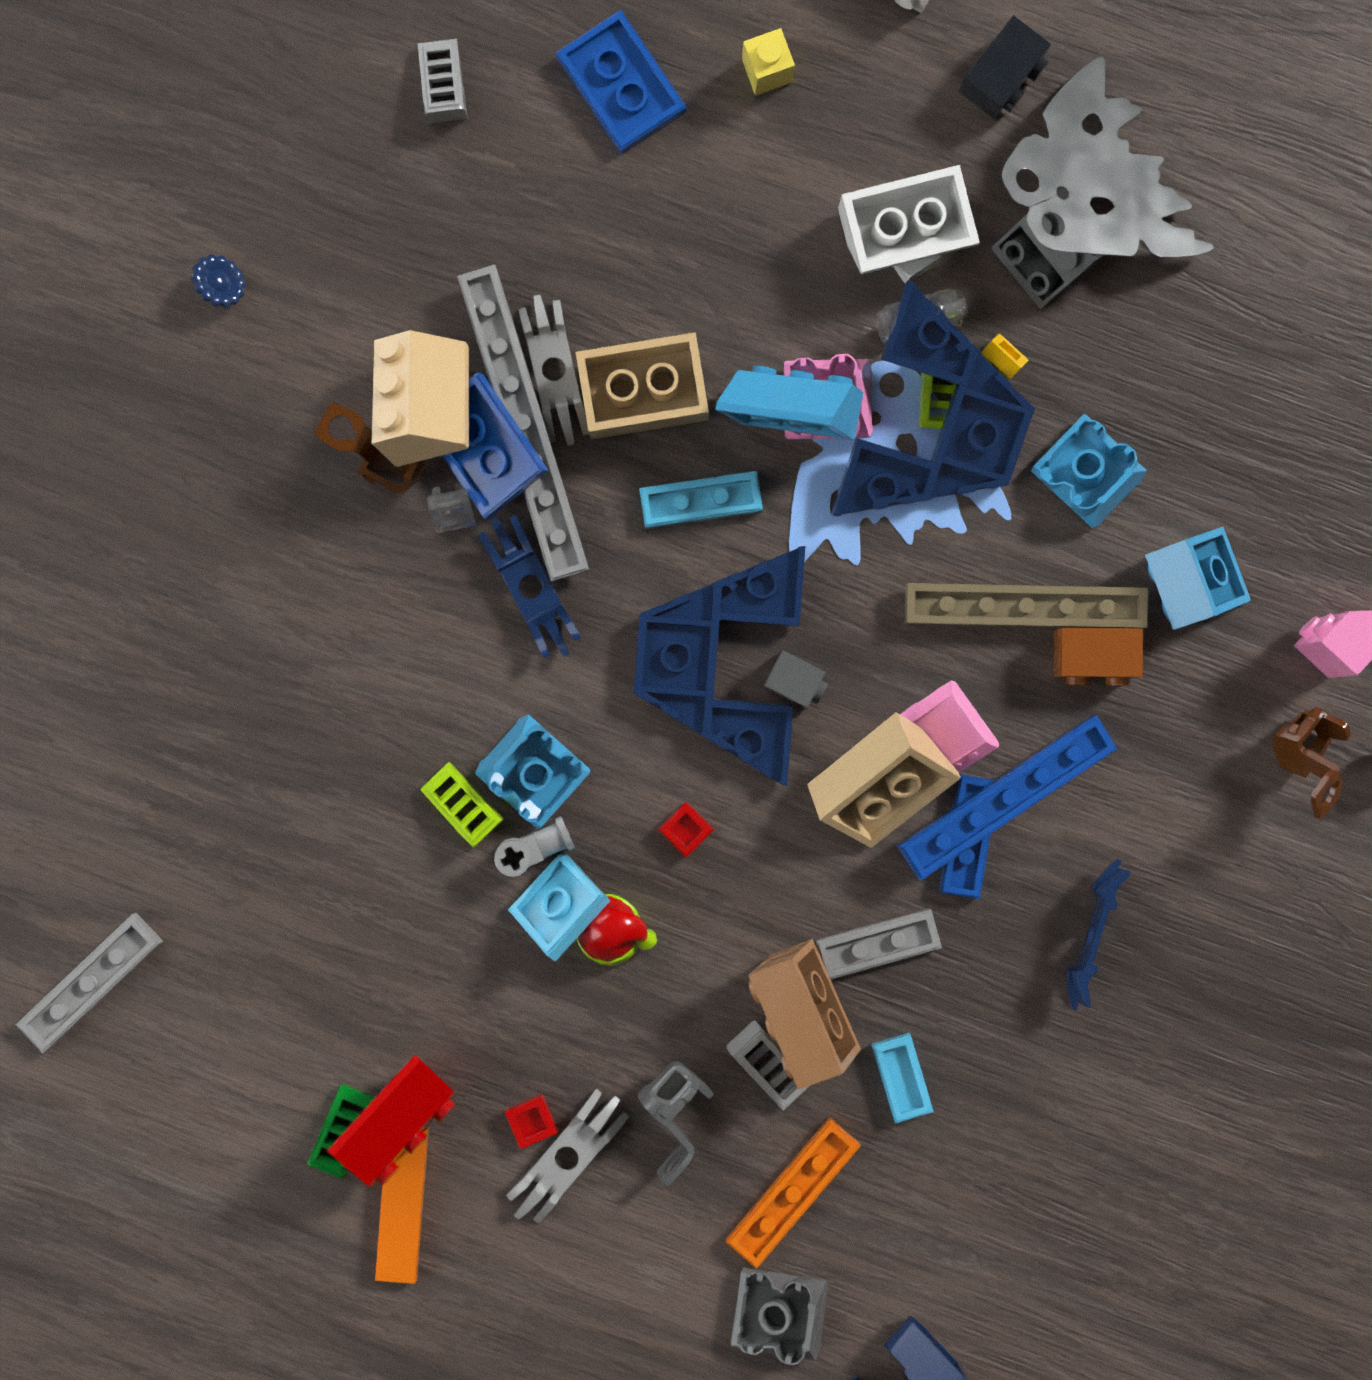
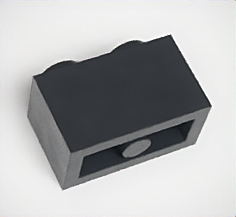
(1005, 67)

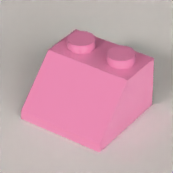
(1338, 642)

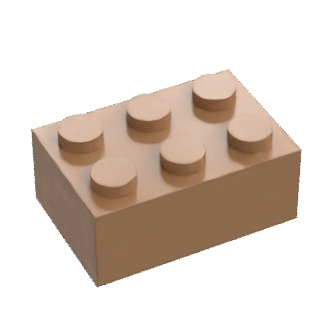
(804, 1014)

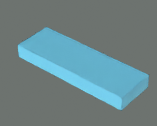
(701, 499)

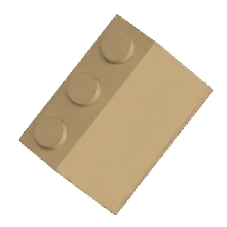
(420, 396)
(882, 781)

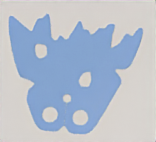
(823, 475)

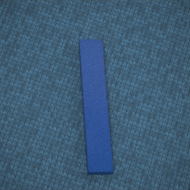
(1006, 797)

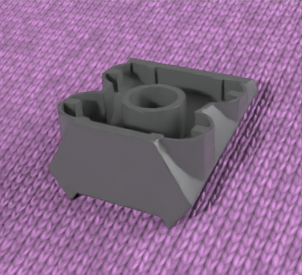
(779, 1315)

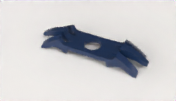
(522, 564)
(1082, 972)

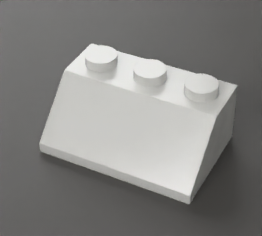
(908, 220)

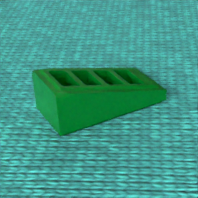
(324, 1161)

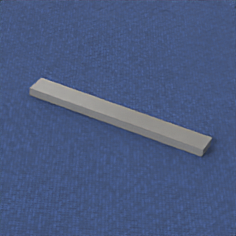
(513, 385)

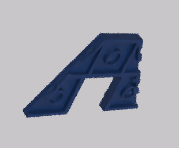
(979, 431)
(680, 656)

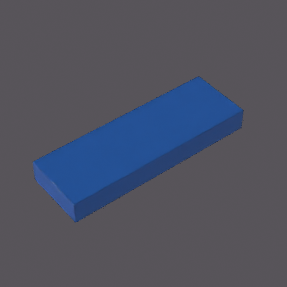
(965, 873)

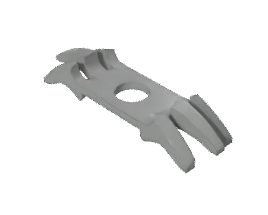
(553, 393)
(580, 1137)

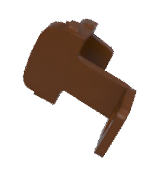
(373, 460)
(1301, 761)

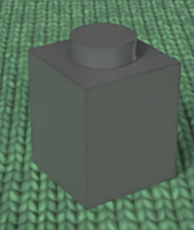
(796, 680)

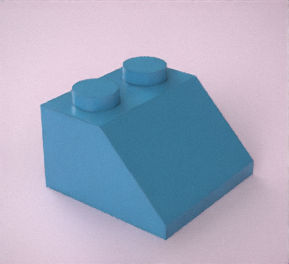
(1197, 578)

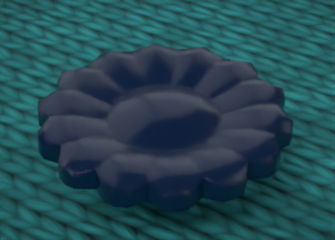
(218, 281)

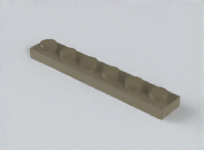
(1026, 605)

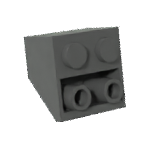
(1039, 269)

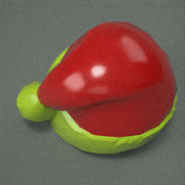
(616, 934)

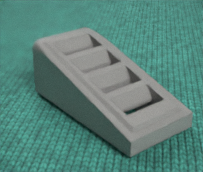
(442, 110)
(749, 1039)

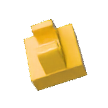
(1004, 356)

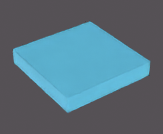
(558, 906)

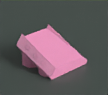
(841, 365)
(953, 725)

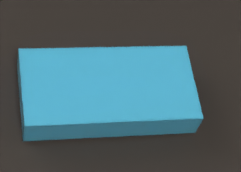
(902, 1077)

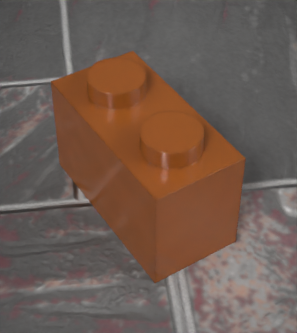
(1098, 654)

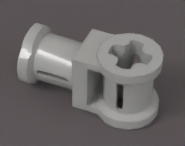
(535, 847)

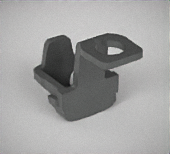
(658, 1103)

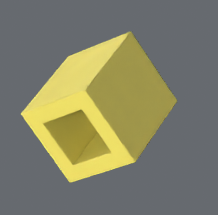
(768, 61)

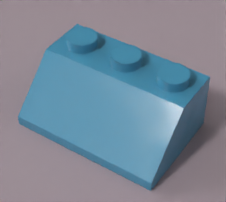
(793, 402)

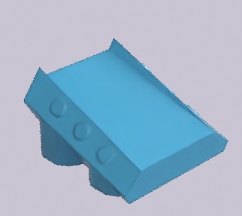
(1090, 470)
(532, 771)

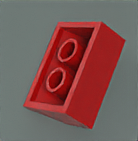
(393, 1123)

